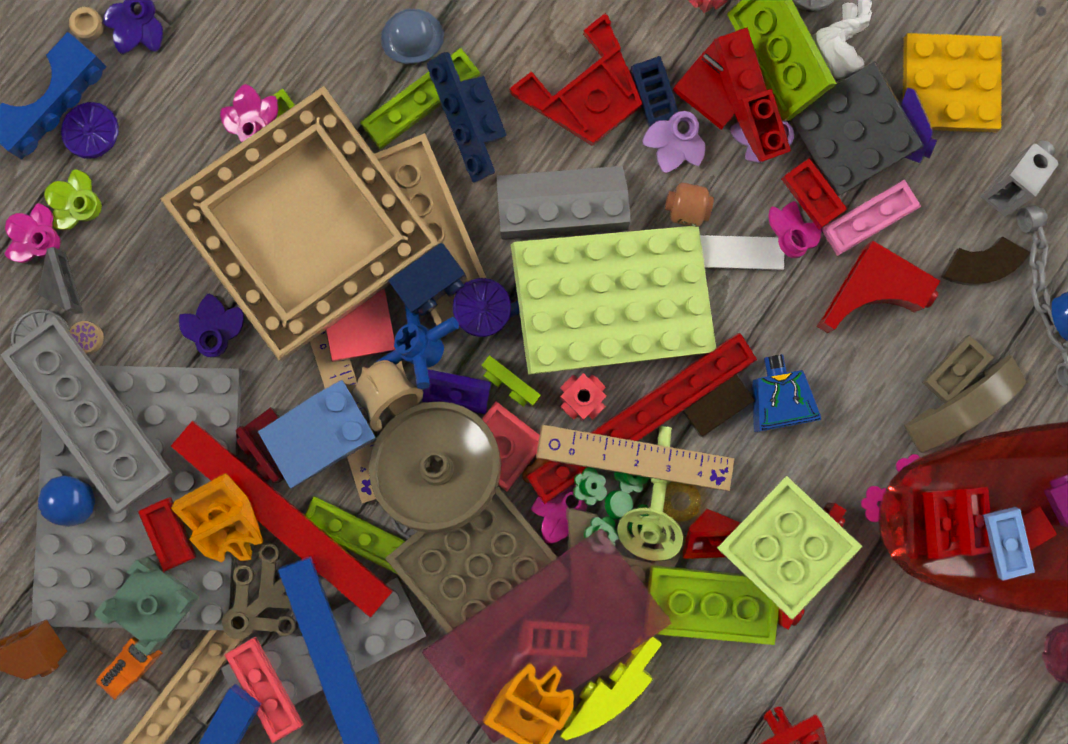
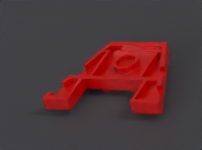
(593, 100)

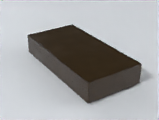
(718, 405)

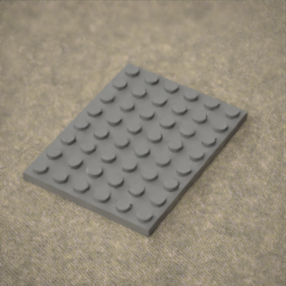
(89, 561)

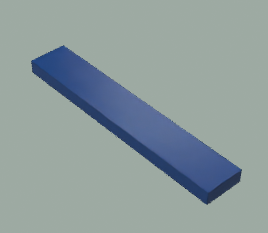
(328, 652)

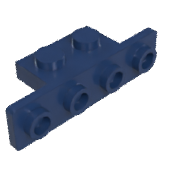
(469, 113)

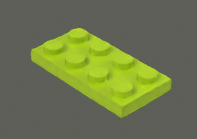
(784, 53)
(713, 605)

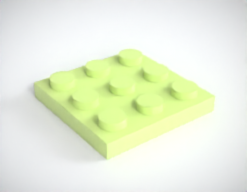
(789, 547)

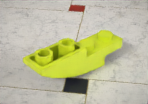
(604, 700)

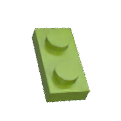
(498, 374)

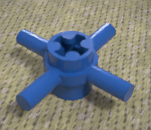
(420, 345)

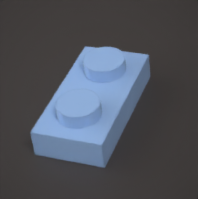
(1009, 543)

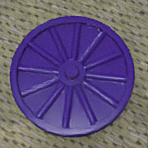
(89, 130)
(482, 307)

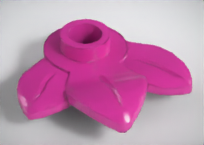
(247, 112)
(792, 233)
(31, 234)
(554, 513)

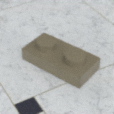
(957, 369)

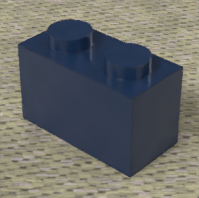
(428, 280)

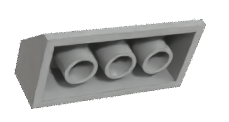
(563, 202)

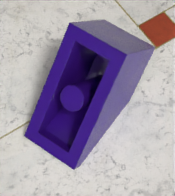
(916, 114)

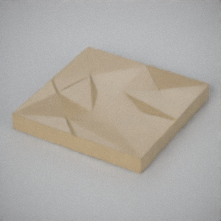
(300, 223)

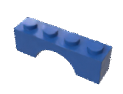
(72, 73)

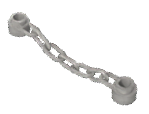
(1032, 220)

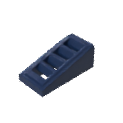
(654, 65)

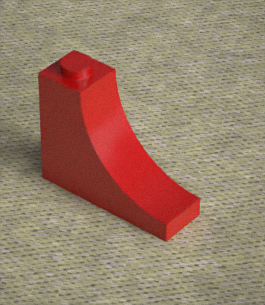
(880, 278)

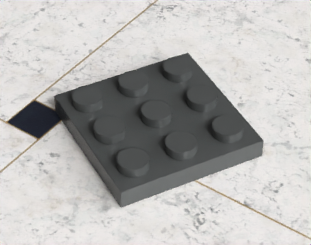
(857, 130)

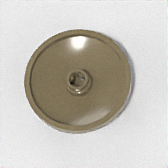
(435, 467)

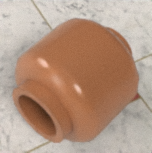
(689, 204)

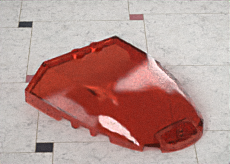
(1016, 471)

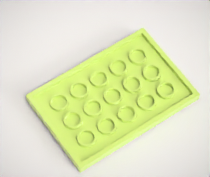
(612, 298)

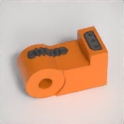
(126, 669)

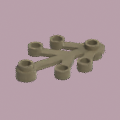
(269, 596)

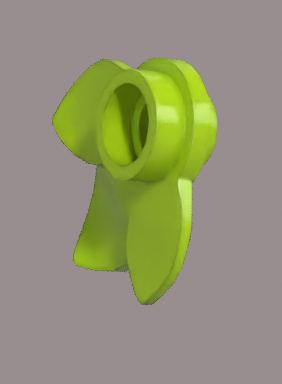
(69, 200)

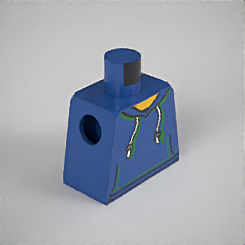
(782, 397)

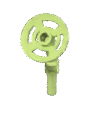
(654, 523)

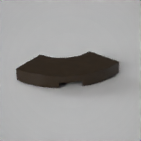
(986, 265)

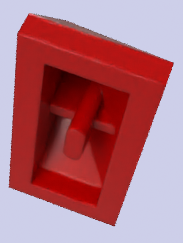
(707, 534)

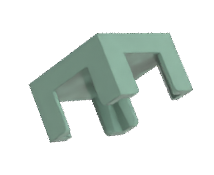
(148, 605)

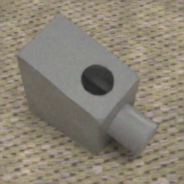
(1027, 170)

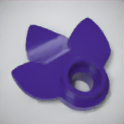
(133, 28)
(211, 321)

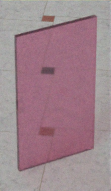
(569, 614)

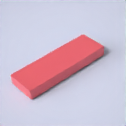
(262, 683)

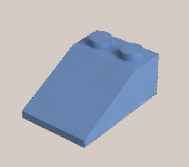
(317, 434)

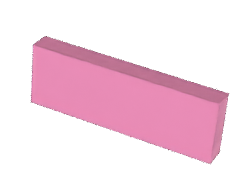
(870, 217)

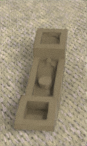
(967, 408)

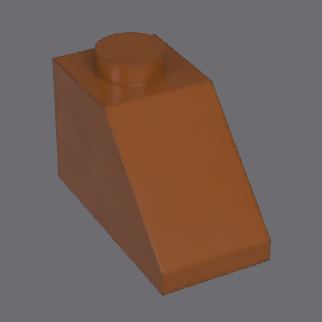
(31, 651)

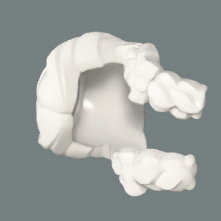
(830, 41)

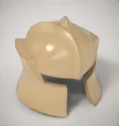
(384, 387)

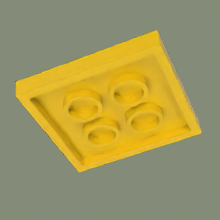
(955, 79)

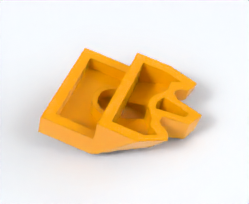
(220, 519)
(530, 707)

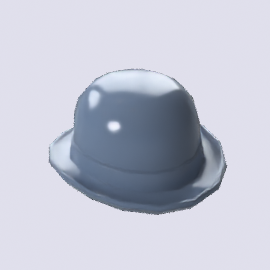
(412, 36)

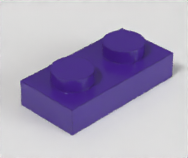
(459, 390)

